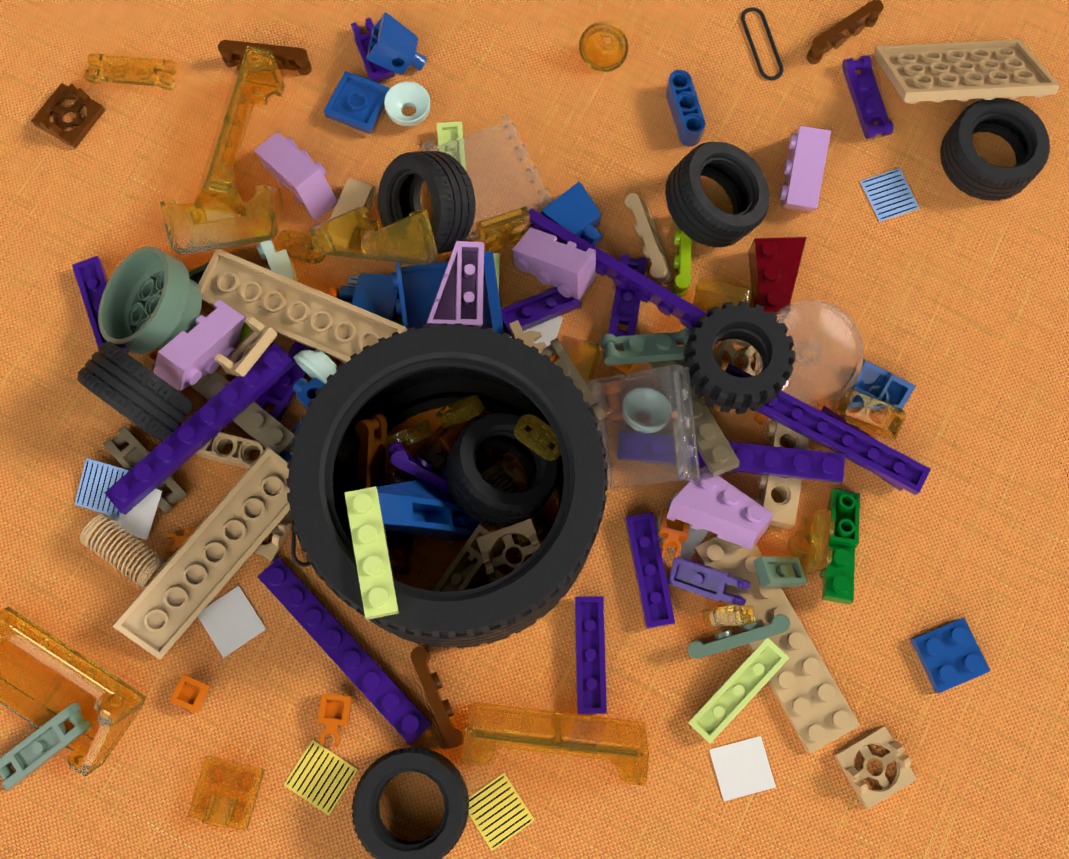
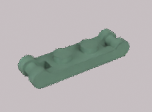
(644, 347)
(751, 633)
(42, 745)

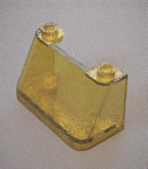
(191, 232)
(357, 237)

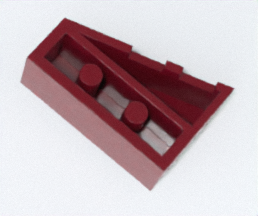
(774, 270)

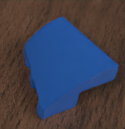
(882, 385)

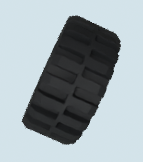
(753, 327)

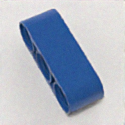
(685, 97)

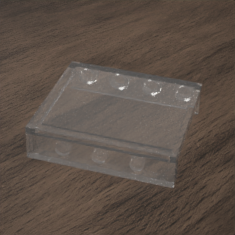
(498, 171)
(647, 427)

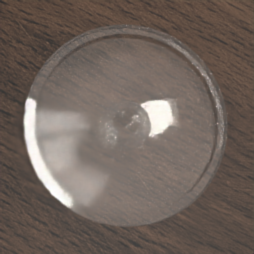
(826, 351)

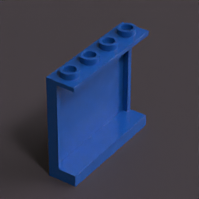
(420, 286)

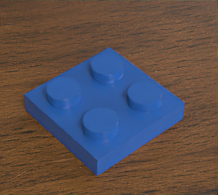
(357, 102)
(950, 655)

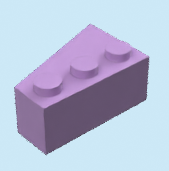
(804, 168)
(297, 173)
(556, 262)
(461, 288)
(193, 353)
(721, 510)

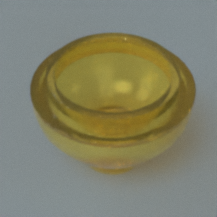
(600, 55)

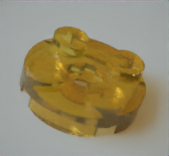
(411, 435)

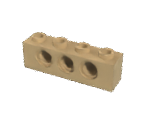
(789, 488)

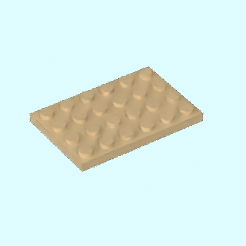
(965, 71)

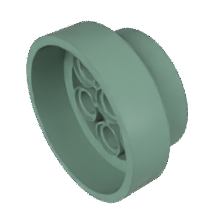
(148, 301)

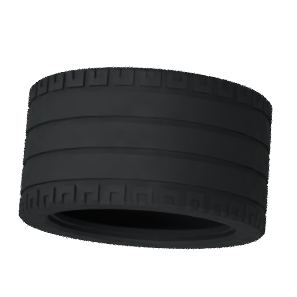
(424, 373)

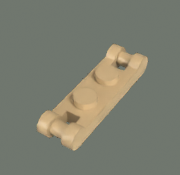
(653, 248)

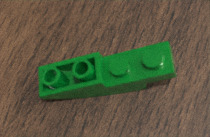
(839, 574)

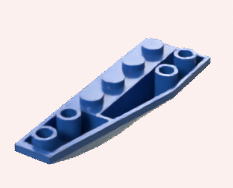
(424, 511)

